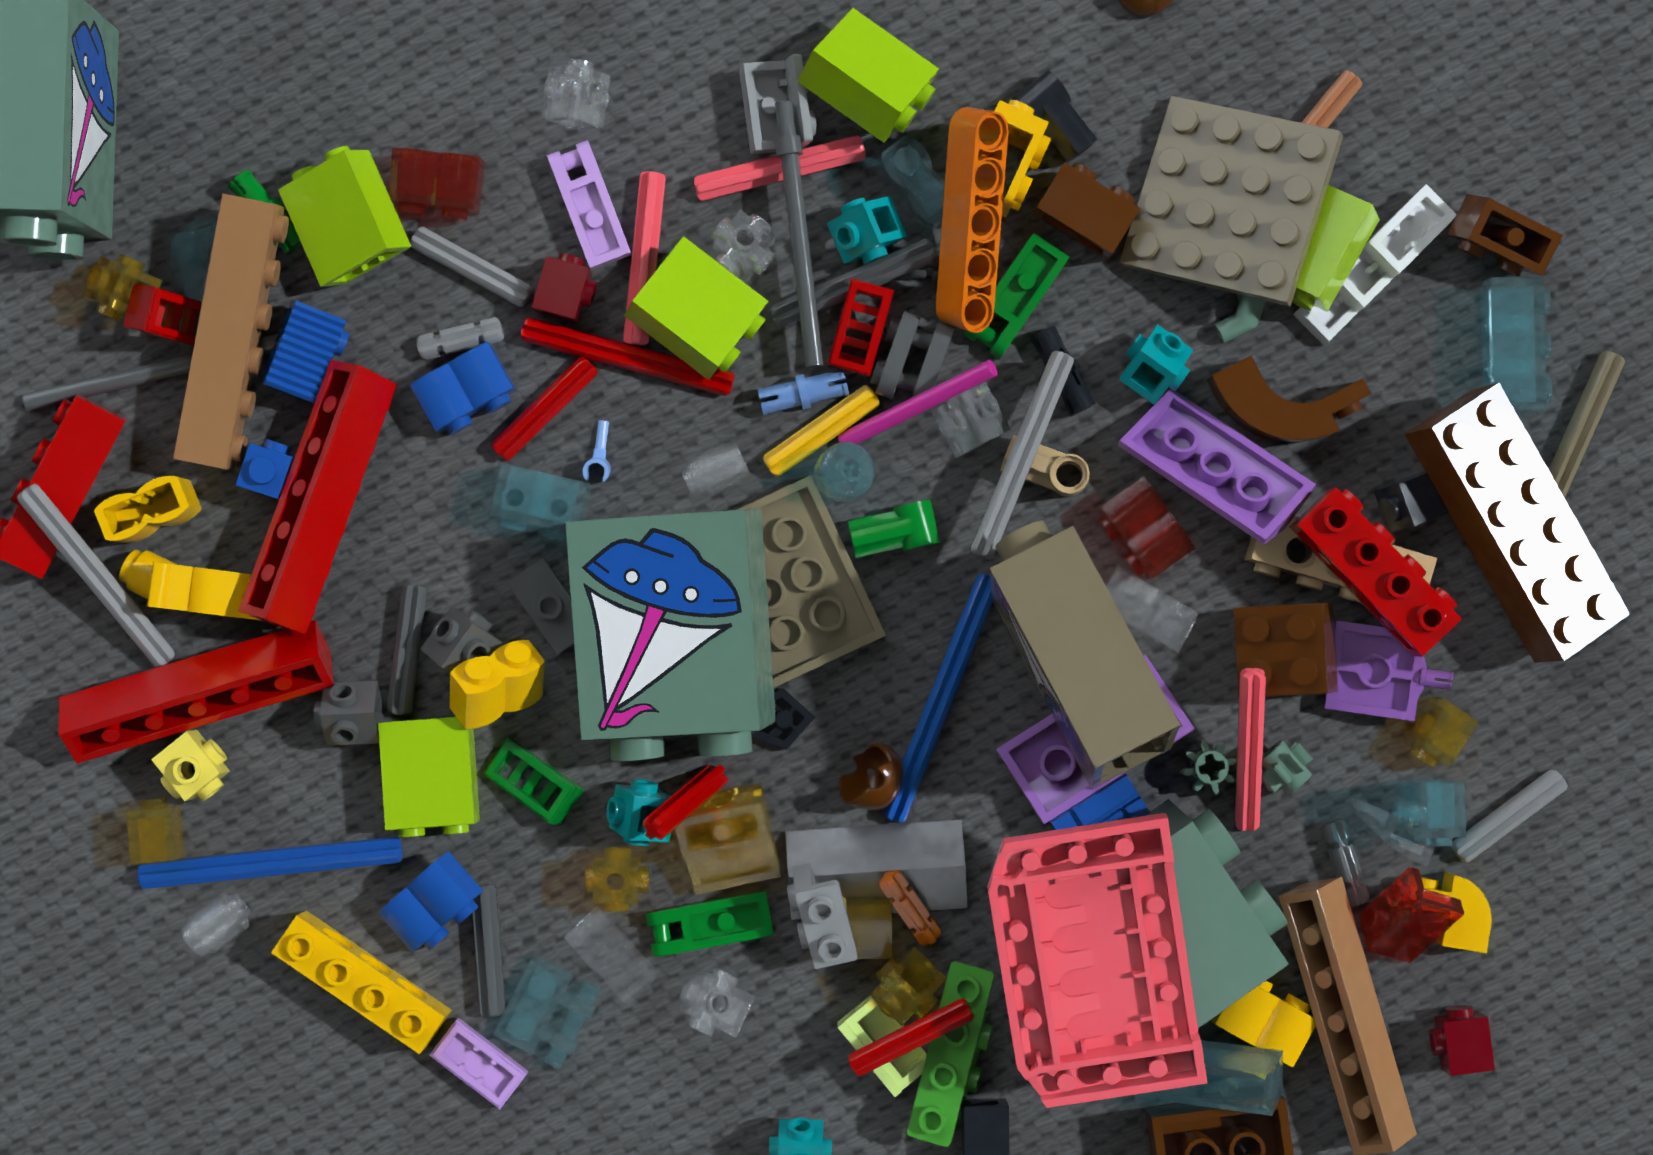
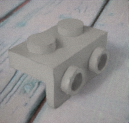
(764, 86)
(824, 918)

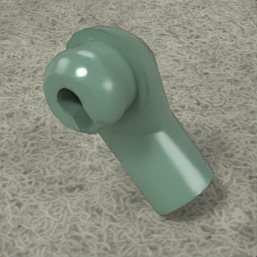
(1246, 318)

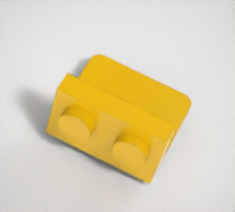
(1026, 133)

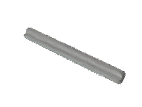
(1022, 454)
(95, 575)

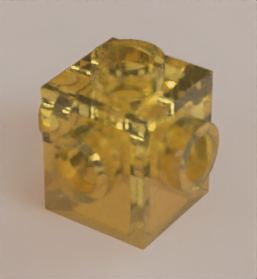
(112, 282)
(629, 867)
(907, 987)

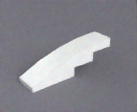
(1381, 260)

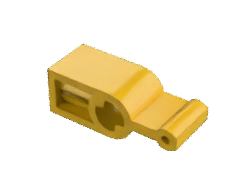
(197, 590)

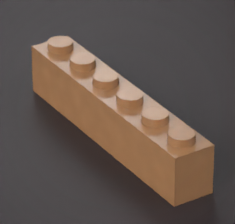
(230, 332)
(1348, 1016)

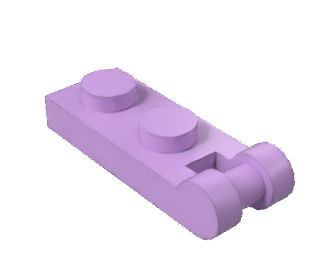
(590, 207)

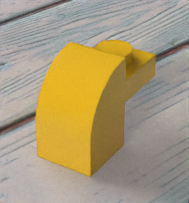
(1474, 927)

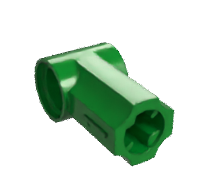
(902, 528)

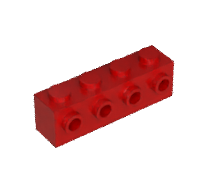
(65, 476)
(1376, 572)

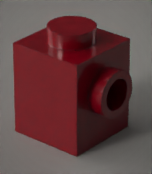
(564, 288)
(1462, 1041)

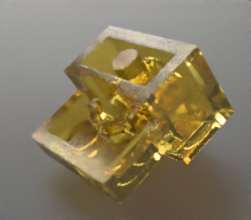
(729, 840)

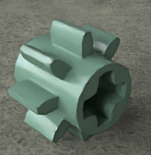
(1198, 759)
(1285, 767)

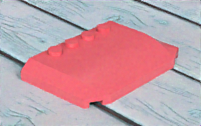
(1095, 961)

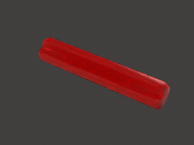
(544, 408)
(684, 802)
(910, 1037)

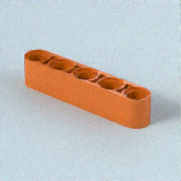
(971, 218)

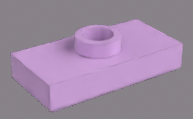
(479, 1063)

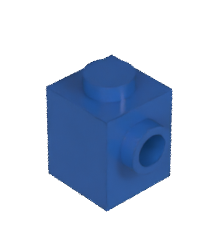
(266, 468)

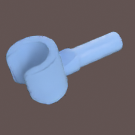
(599, 451)

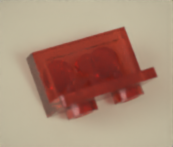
(1407, 918)

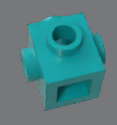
(866, 229)
(1156, 364)
(631, 806)
(800, 1137)

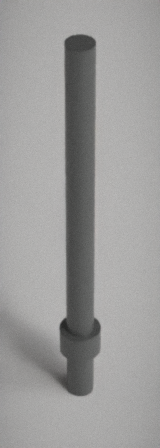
(789, 148)
(120, 379)

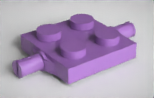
(1379, 673)

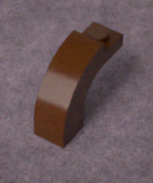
(1264, 413)

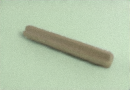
(1585, 419)

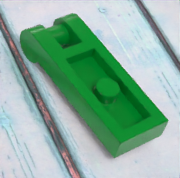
(1021, 291)
(711, 923)

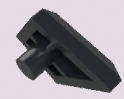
(790, 721)

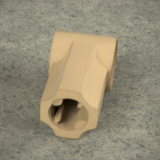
(1045, 466)

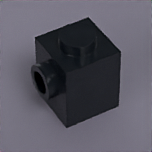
(1409, 502)
(985, 1126)

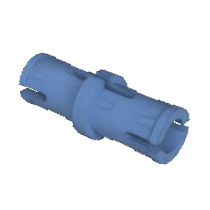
(803, 391)

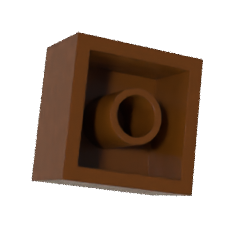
(1290, 645)

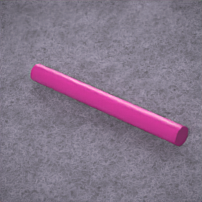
(920, 403)

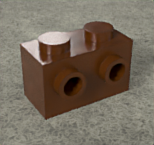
(1087, 209)
(1505, 235)

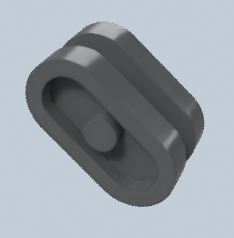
(902, 335)

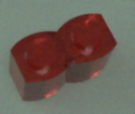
(436, 183)
(1144, 529)

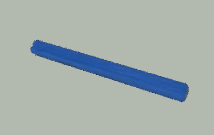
(941, 696)
(271, 862)

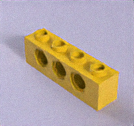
(361, 981)

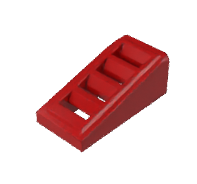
(147, 310)
(853, 362)

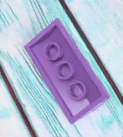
(1218, 466)
(1047, 769)

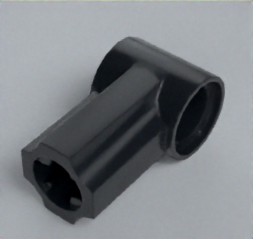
(1065, 127)

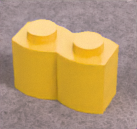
(139, 515)
(496, 684)
(1269, 1021)

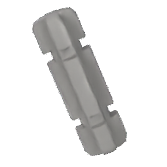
(459, 338)

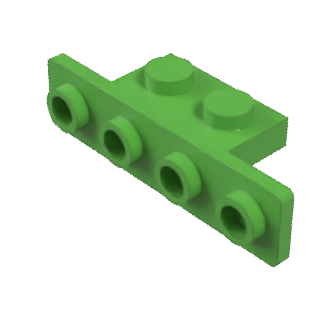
(952, 1058)

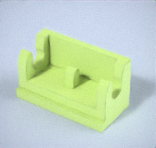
(867, 1024)

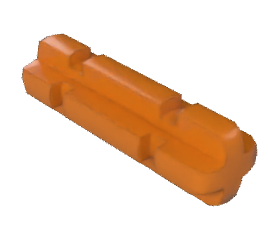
(910, 907)

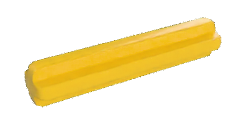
(821, 430)

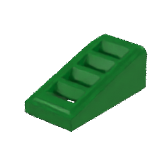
(565, 801)

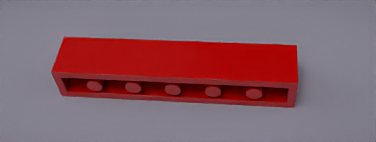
(318, 496)
(194, 692)

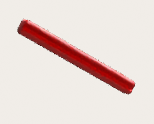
(622, 355)

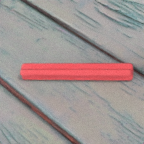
(770, 171)
(644, 246)
(1250, 748)

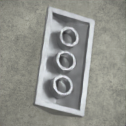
(858, 856)

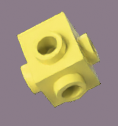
(176, 765)

